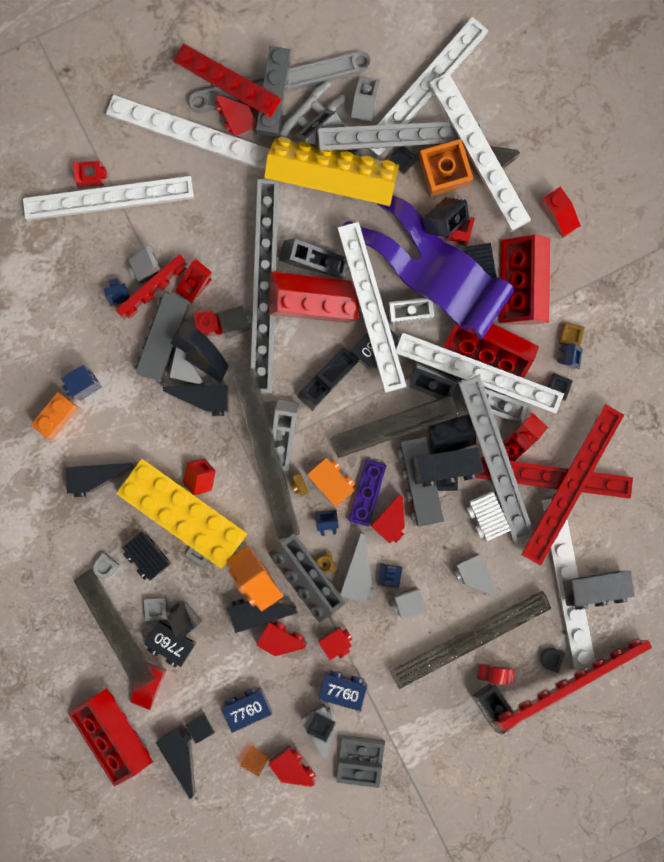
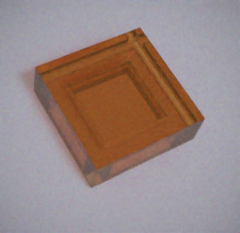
(254, 761)

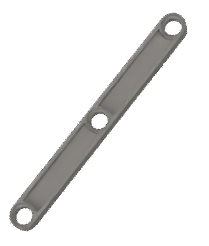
(298, 78)

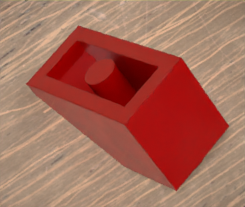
(560, 211)
(391, 521)
(146, 696)

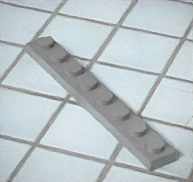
(387, 136)
(496, 458)

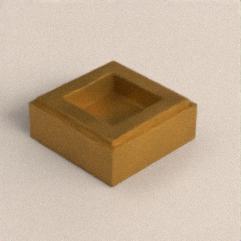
(571, 334)

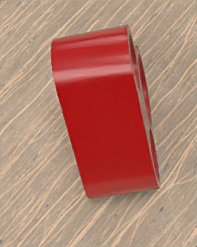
(496, 674)

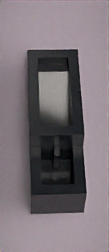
(200, 351)
(327, 378)

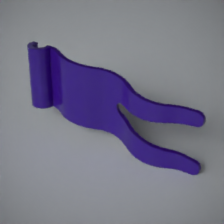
(441, 272)

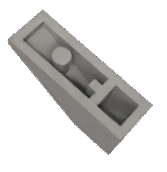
(503, 405)
(284, 429)
(358, 578)

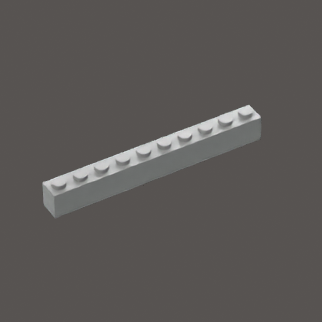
(265, 262)

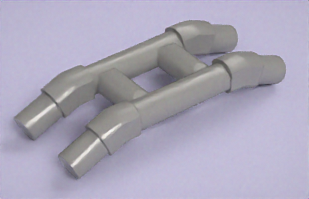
(312, 103)

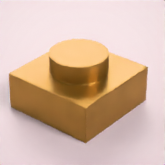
(299, 485)

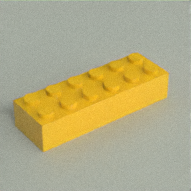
(331, 171)
(182, 514)

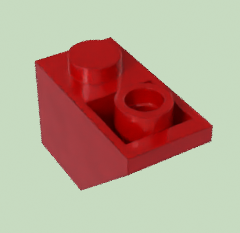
(237, 114)
(524, 437)
(279, 641)
(290, 768)

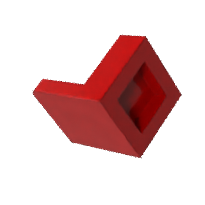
(463, 233)
(199, 476)

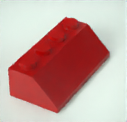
(527, 268)
(312, 298)
(497, 348)
(111, 737)

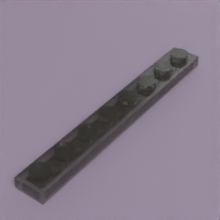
(266, 453)
(470, 639)

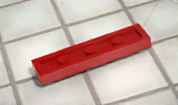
(145, 293)

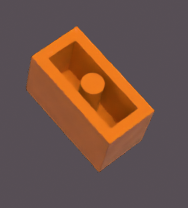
(54, 416)
(331, 482)

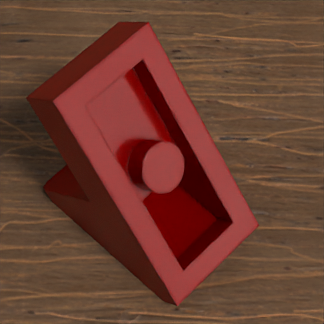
(194, 281)

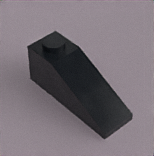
(313, 258)
(209, 398)
(90, 478)
(246, 616)
(183, 619)
(178, 753)

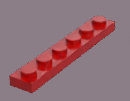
(227, 80)

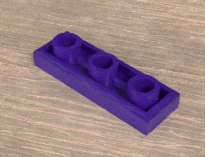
(364, 506)

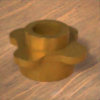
(327, 558)

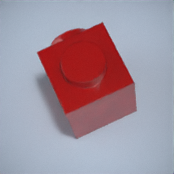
(336, 643)

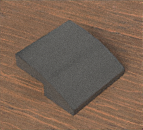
(360, 761)

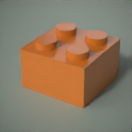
(445, 168)
(253, 579)

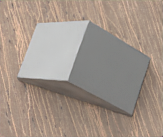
(183, 370)

